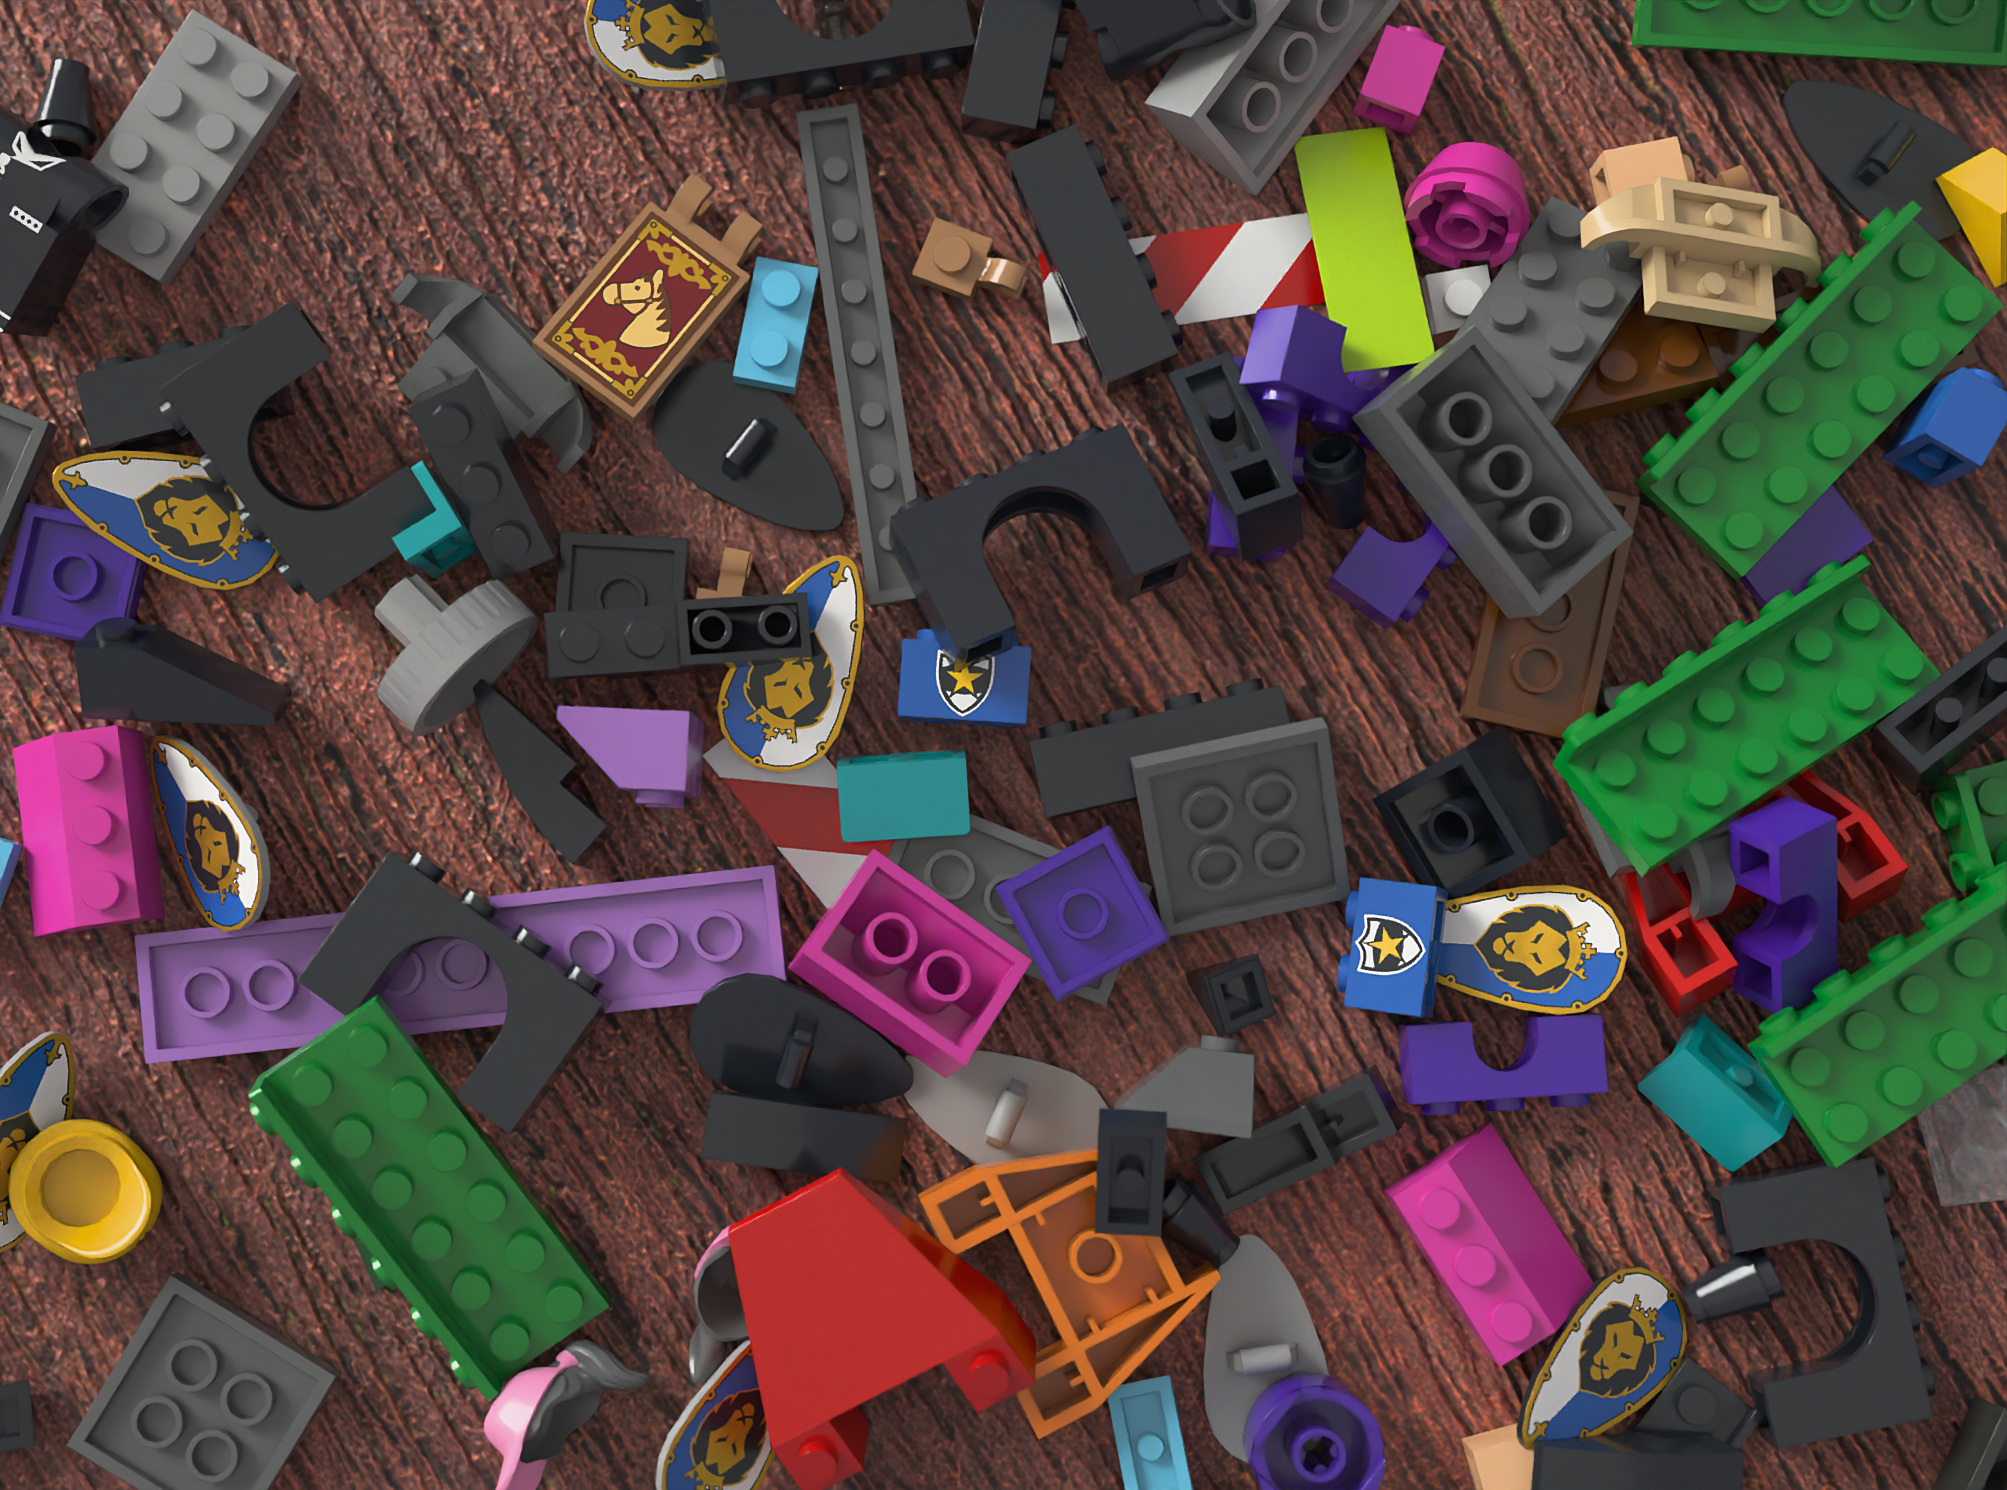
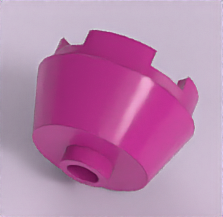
(1468, 206)

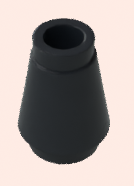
(67, 108)
(1338, 478)
(1195, 1222)
(1734, 1288)

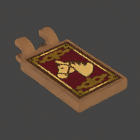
(650, 302)

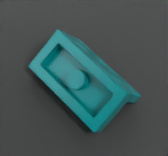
(440, 538)
(903, 795)
(1718, 1095)

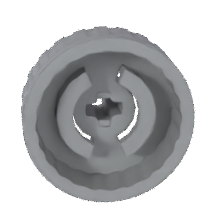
(448, 648)

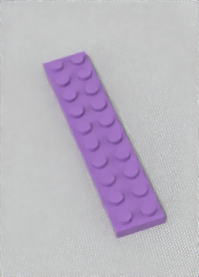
(643, 938)

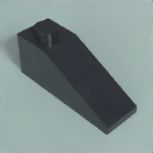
(1238, 457)
(163, 677)

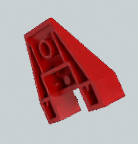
(1688, 956)
(852, 1303)

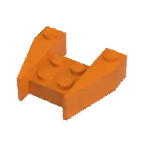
(1103, 1291)

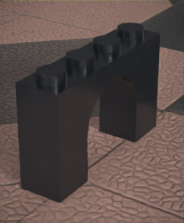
(767, 56)
(219, 406)
(1090, 481)
(546, 1007)
(1876, 1370)

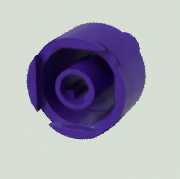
(1313, 1408)

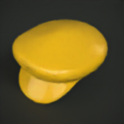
(85, 1191)

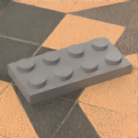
(188, 142)

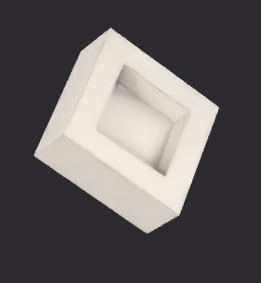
(1453, 296)

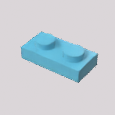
(776, 325)
(1149, 1436)

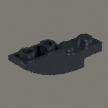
(678, 637)

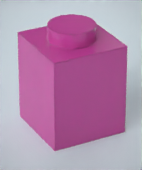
(1399, 78)

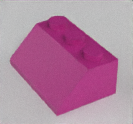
(88, 830)
(910, 965)
(1490, 1243)

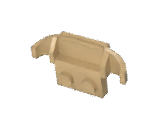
(1706, 249)

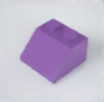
(643, 750)

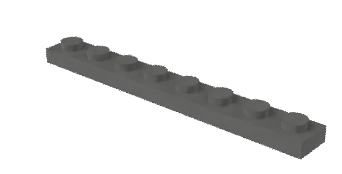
(859, 338)

